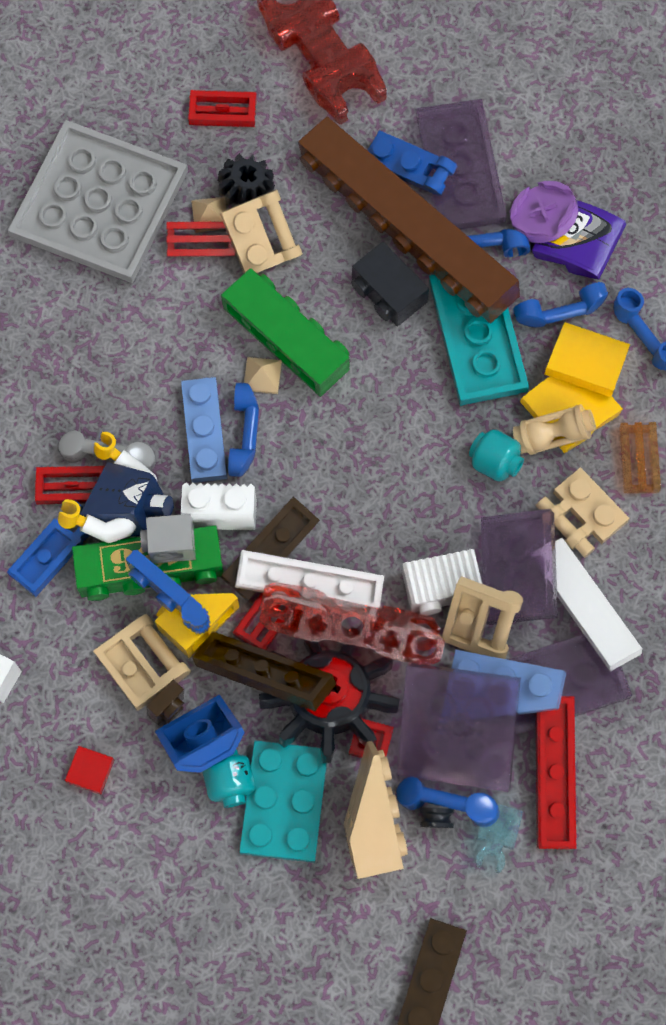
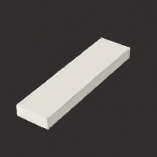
(261, 569)
(592, 611)

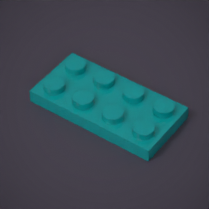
(480, 354)

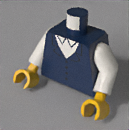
(120, 499)

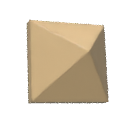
(208, 210)
(263, 374)

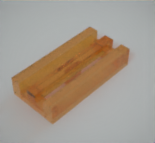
(639, 429)

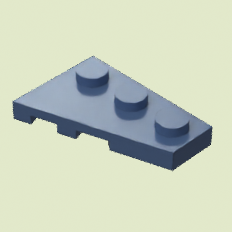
(539, 686)

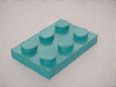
(286, 802)

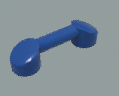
(507, 238)
(626, 308)
(531, 315)
(242, 458)
(479, 806)

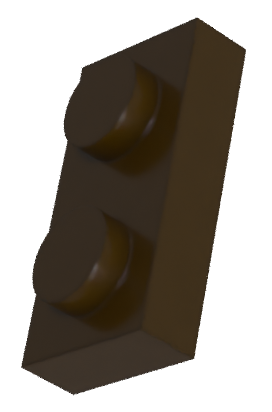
(166, 703)

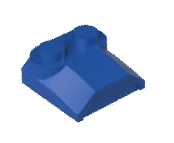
(201, 736)

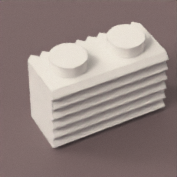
(220, 505)
(433, 580)

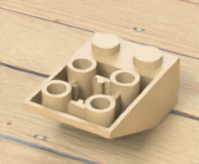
(369, 823)

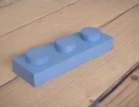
(204, 430)

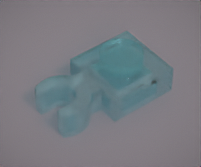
(499, 835)

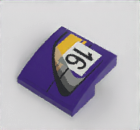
(587, 243)

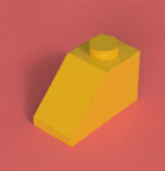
(170, 624)

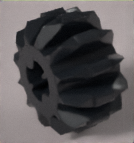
(244, 180)

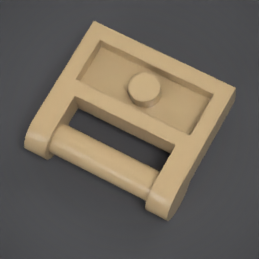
(249, 235)
(470, 613)
(131, 668)

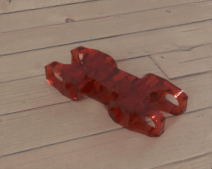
(332, 64)
(383, 629)

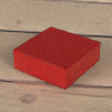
(383, 734)
(89, 770)

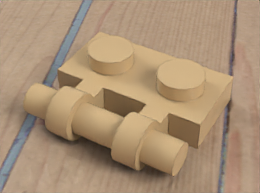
(590, 506)

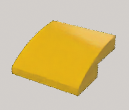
(587, 359)
(557, 395)

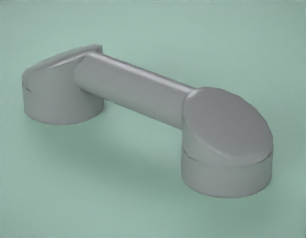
(75, 447)

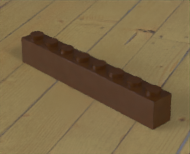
(409, 220)

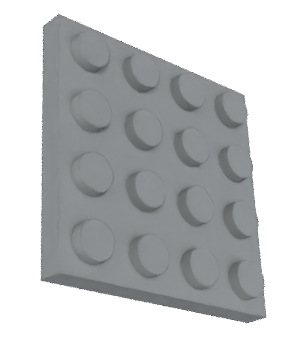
(98, 201)

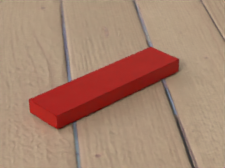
(556, 777)

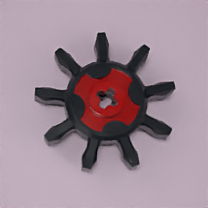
(341, 709)

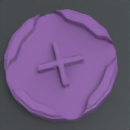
(544, 211)

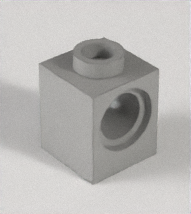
(169, 538)

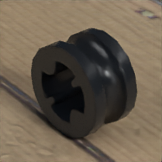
(436, 817)

